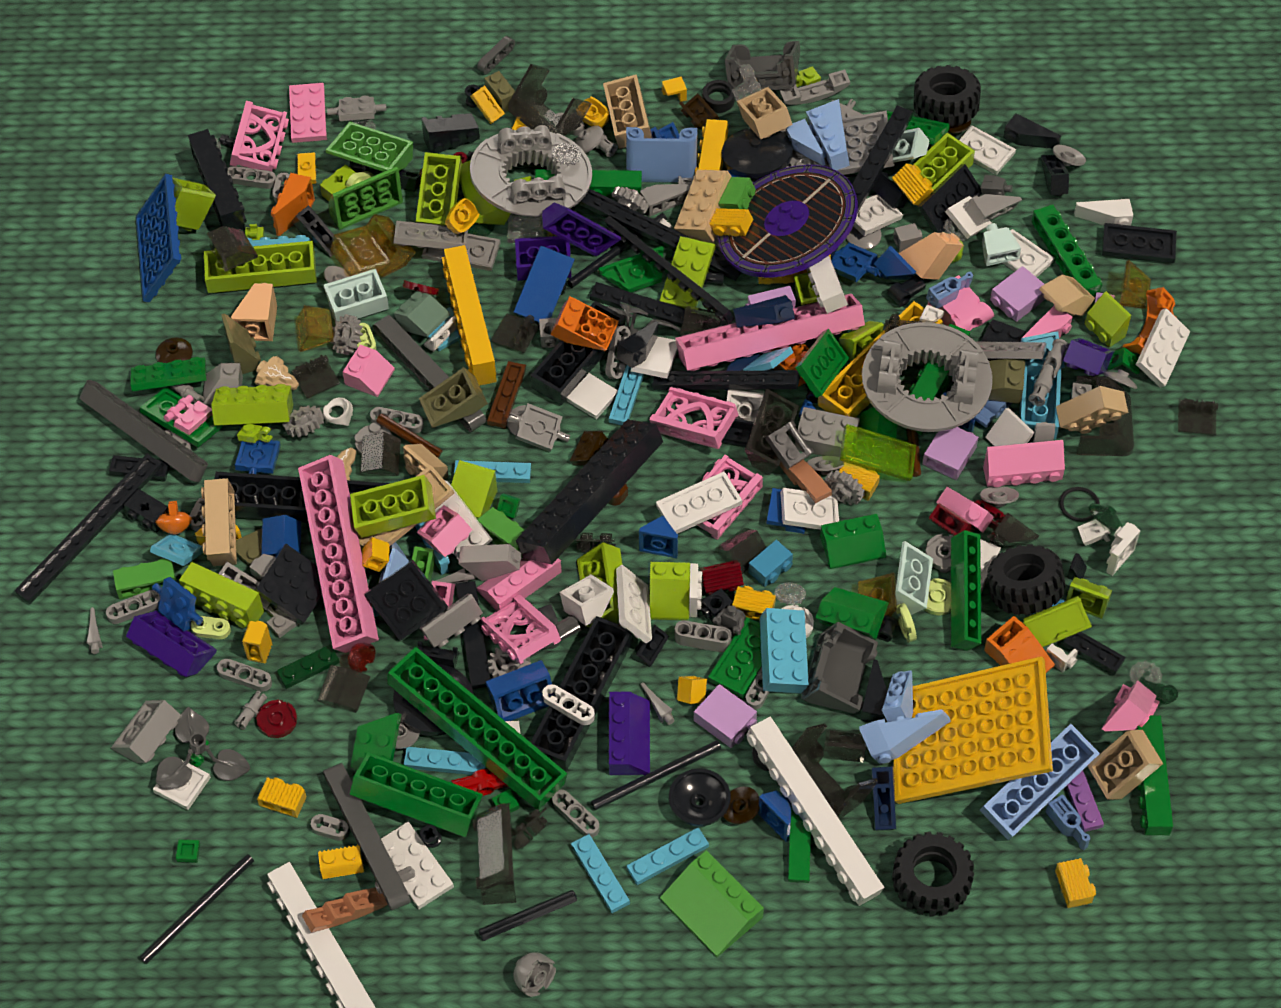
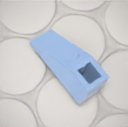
(805, 142)
(899, 697)

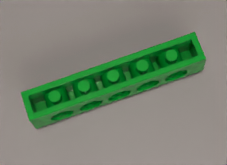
(1065, 248)

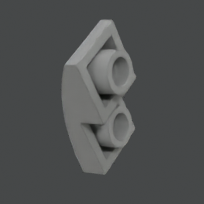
(1044, 432)

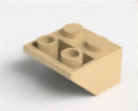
(1067, 295)
(419, 458)

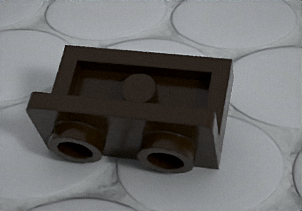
(698, 111)
(588, 446)

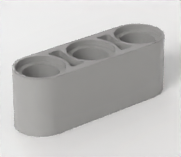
(696, 629)

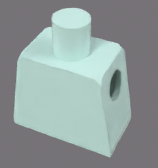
(999, 245)

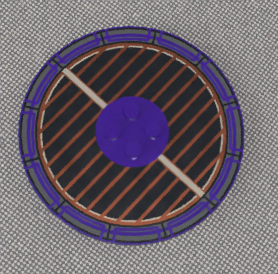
(796, 221)

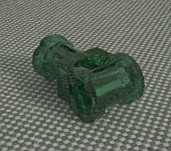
(1158, 689)

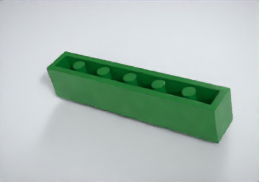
(606, 180)
(965, 590)
(1155, 788)

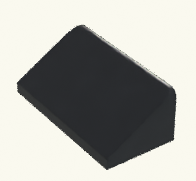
(409, 180)
(647, 652)

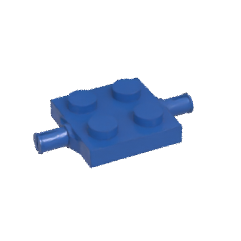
(854, 262)
(258, 456)
(177, 604)

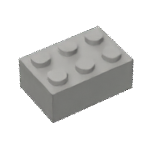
(823, 431)

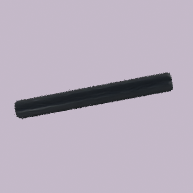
(527, 915)

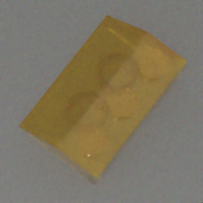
(383, 232)
(359, 252)

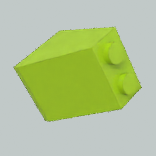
(192, 203)
(475, 486)
(669, 590)

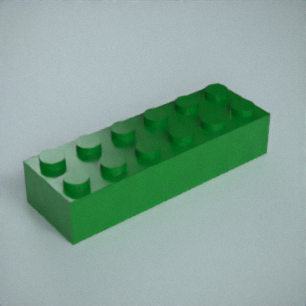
(933, 380)
(416, 794)

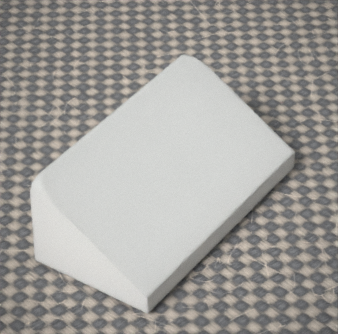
(441, 334)

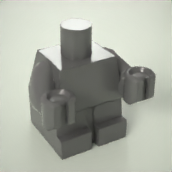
(995, 185)
(731, 619)

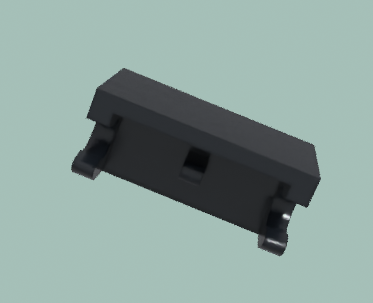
(889, 191)
(738, 433)
(439, 655)

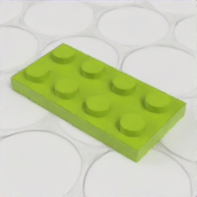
(693, 260)

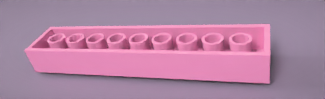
(732, 342)
(337, 553)

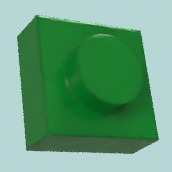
(508, 505)
(506, 797)
(188, 851)

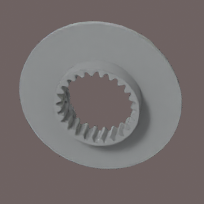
(506, 149)
(935, 344)

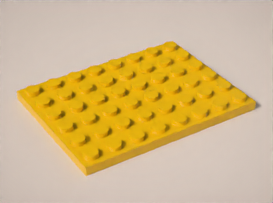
(993, 736)

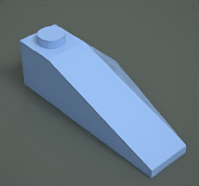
(895, 738)

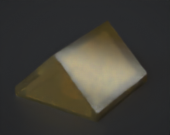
(1134, 287)
(313, 327)
(881, 588)

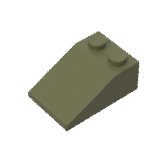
(241, 345)
(1007, 380)
(453, 398)

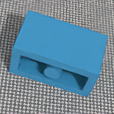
(770, 563)

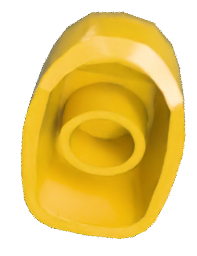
(597, 114)
(461, 216)

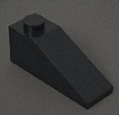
(1028, 133)
(1055, 175)
(312, 226)
(637, 347)
(875, 695)

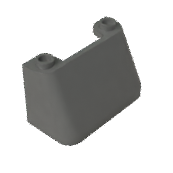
(770, 71)
(839, 668)

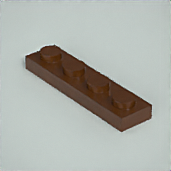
(506, 394)

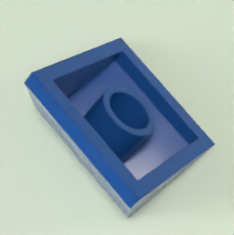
(278, 532)
(659, 538)

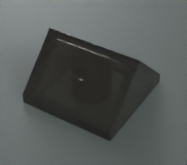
(380, 454)
(742, 547)
(844, 746)

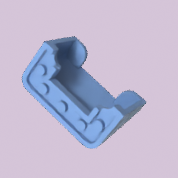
(661, 158)

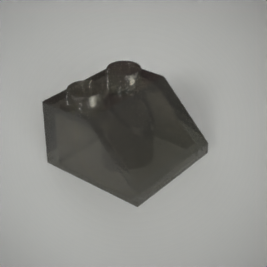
(231, 247)
(1011, 532)

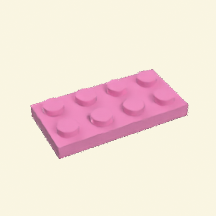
(307, 112)

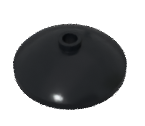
(700, 786)

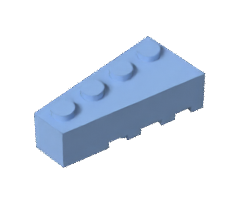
(829, 129)

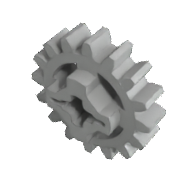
(630, 199)
(346, 334)
(304, 421)
(844, 487)
(504, 662)

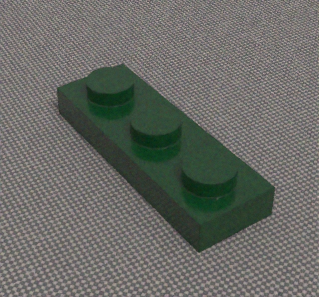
(308, 666)

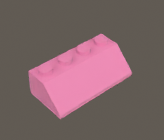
(1024, 463)
(529, 578)
(1131, 709)

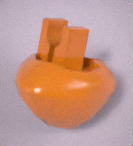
(174, 521)

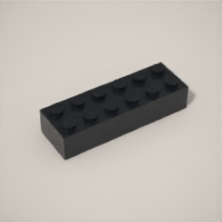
(215, 176)
(568, 364)

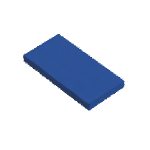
(544, 284)

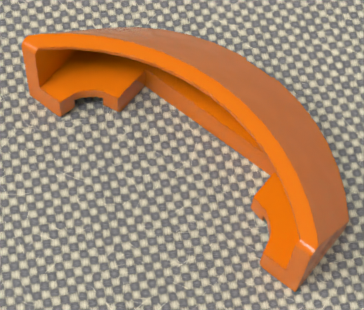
(1156, 301)

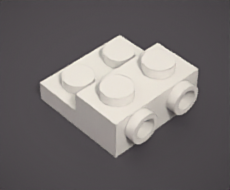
(1122, 546)

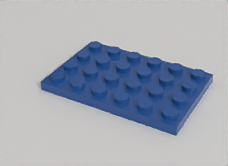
(158, 238)

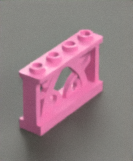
(249, 118)
(691, 402)
(747, 493)
(513, 613)

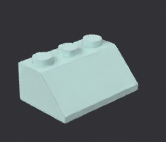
(911, 145)
(357, 295)
(913, 578)

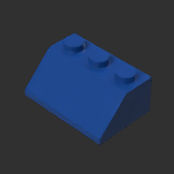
(519, 691)

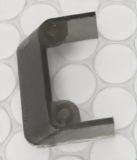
(529, 106)
(1113, 437)
(810, 754)
(495, 855)

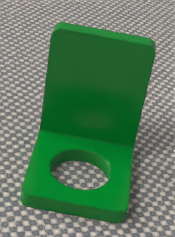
(1126, 358)

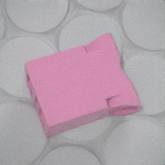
(966, 310)

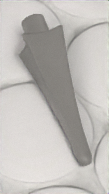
(457, 577)
(93, 635)
(662, 710)

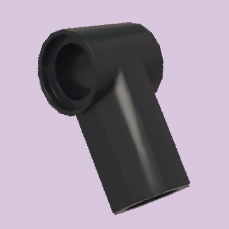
(903, 292)

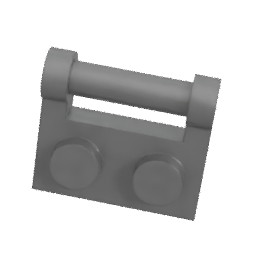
(785, 448)

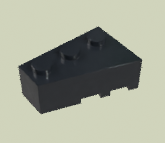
(450, 132)

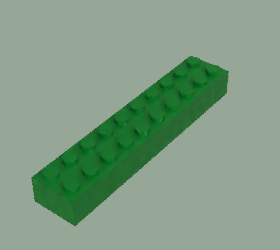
(477, 728)

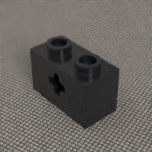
(145, 509)

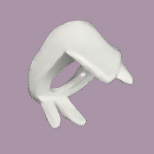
(345, 418)

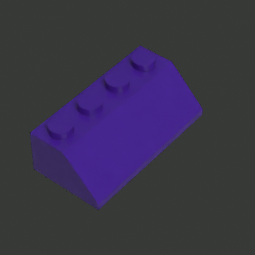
(577, 229)
(170, 643)
(629, 734)

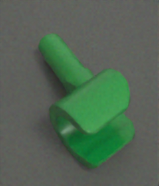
(197, 760)

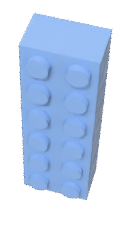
(1028, 795)

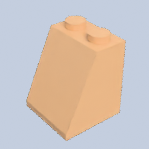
(932, 254)
(258, 312)

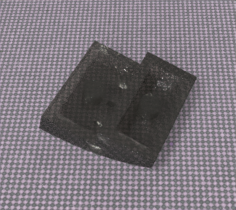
(698, 320)
(343, 688)

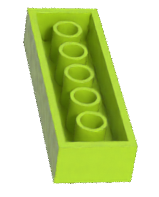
(275, 265)

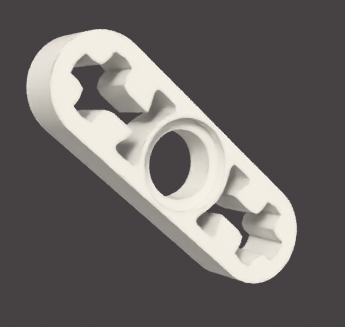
(572, 713)

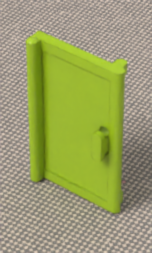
(1062, 619)

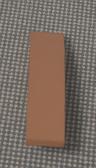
(808, 480)
(344, 910)

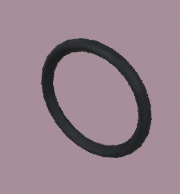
(1077, 489)

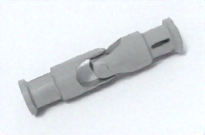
(1044, 380)

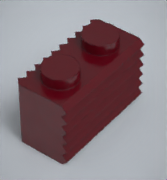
(949, 520)
(723, 576)

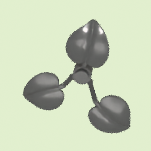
(630, 309)
(194, 729)

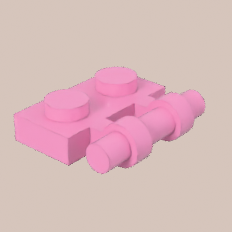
(192, 418)

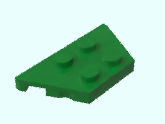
(632, 273)
(376, 738)

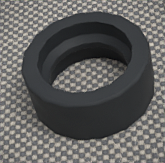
(719, 86)

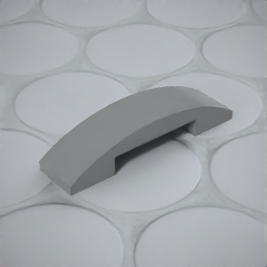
(816, 91)

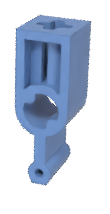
(947, 290)
(990, 411)
(1062, 813)

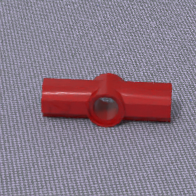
(481, 781)

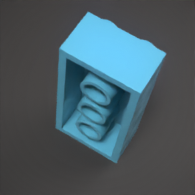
(1034, 414)
(783, 650)

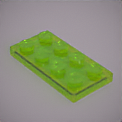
(877, 452)

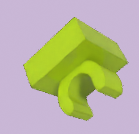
(254, 232)

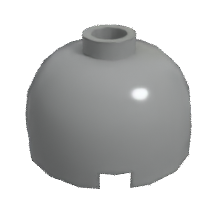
(533, 973)

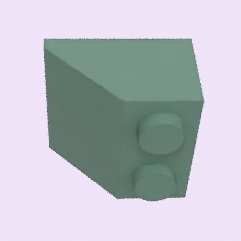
(421, 314)

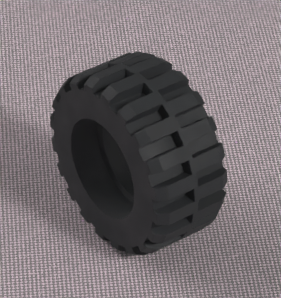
(947, 95)
(1027, 596)
(937, 849)

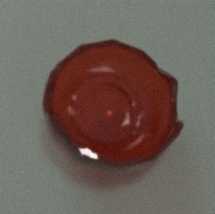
(360, 656)

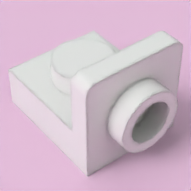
(1093, 532)
(1060, 659)

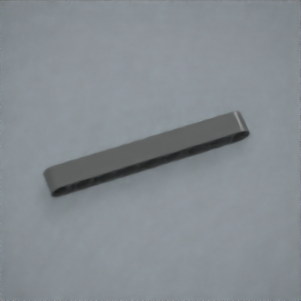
(419, 362)
(143, 431)
(367, 838)

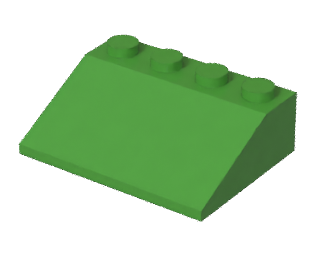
(371, 148)
(366, 198)
(712, 904)

